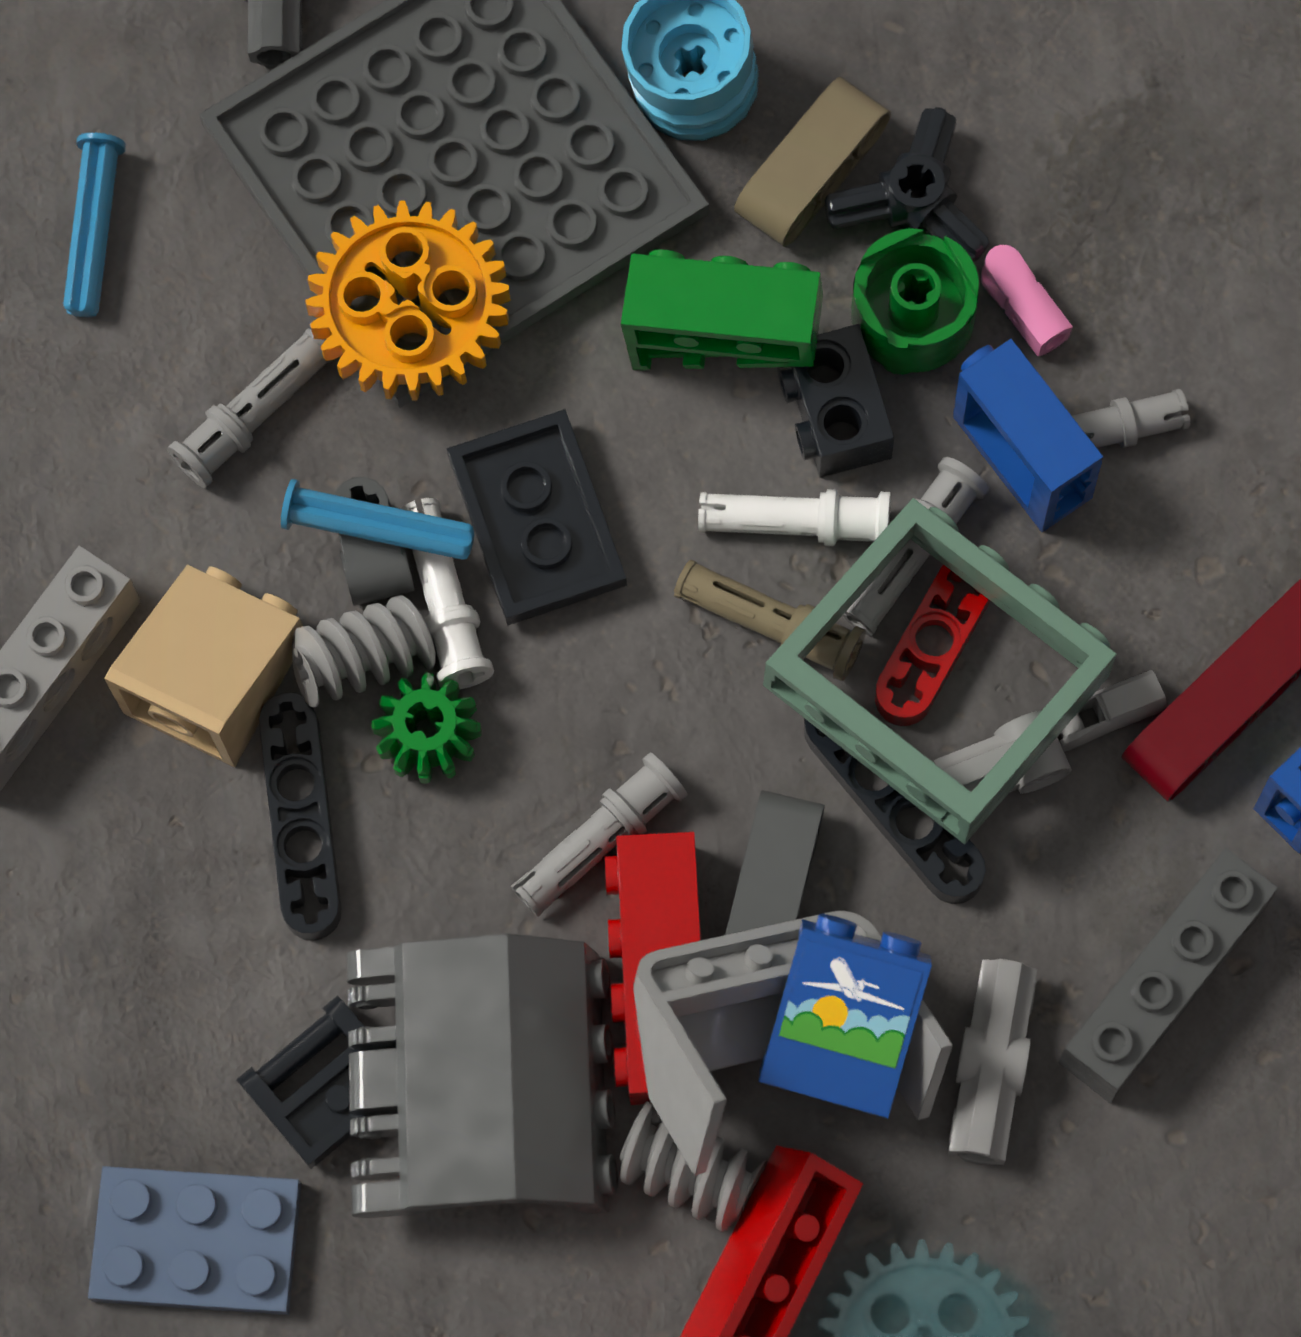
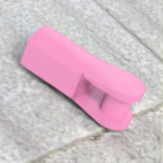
(1024, 300)

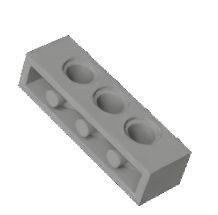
(57, 650)

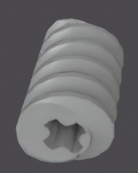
(360, 645)
(723, 1186)

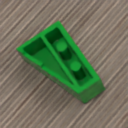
(720, 311)

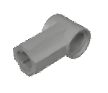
(974, 762)

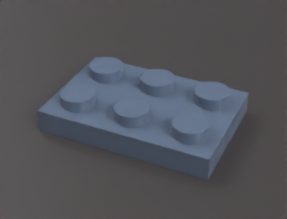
(195, 1240)

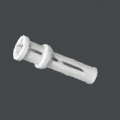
(827, 517)
(450, 619)

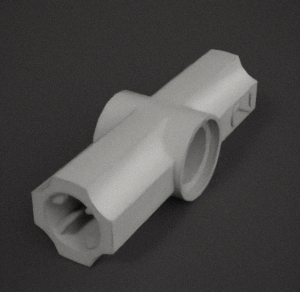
(992, 1062)

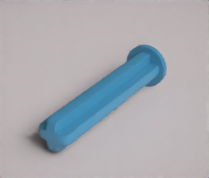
(91, 222)
(375, 522)

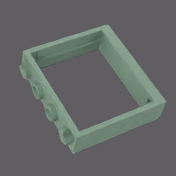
(883, 749)

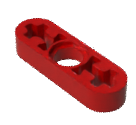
(897, 672)

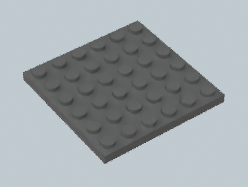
(479, 115)

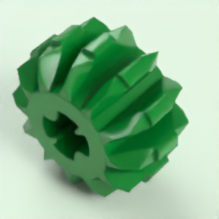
(412, 746)

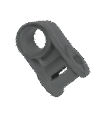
(372, 567)

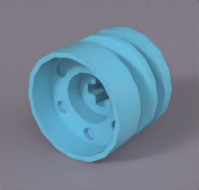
(691, 35)

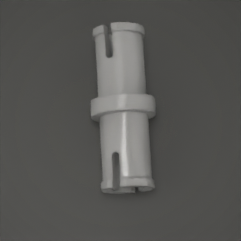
(1132, 420)

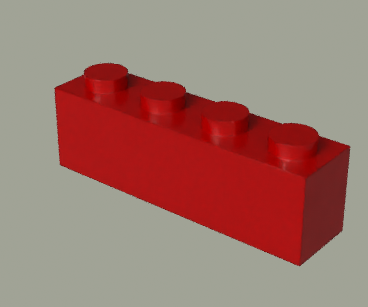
(656, 912)
(775, 1248)

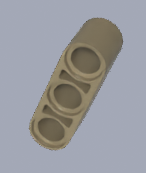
(812, 161)

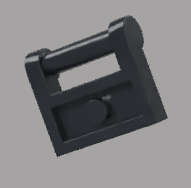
(318, 1113)

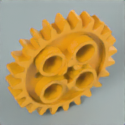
(446, 263)

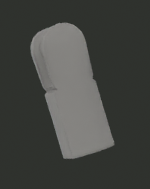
(1116, 708)

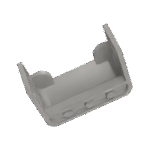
(717, 1009)

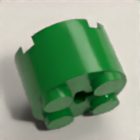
(915, 333)

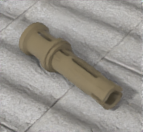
(767, 616)

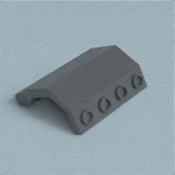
(487, 1075)

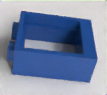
(1026, 433)

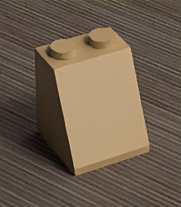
(206, 662)

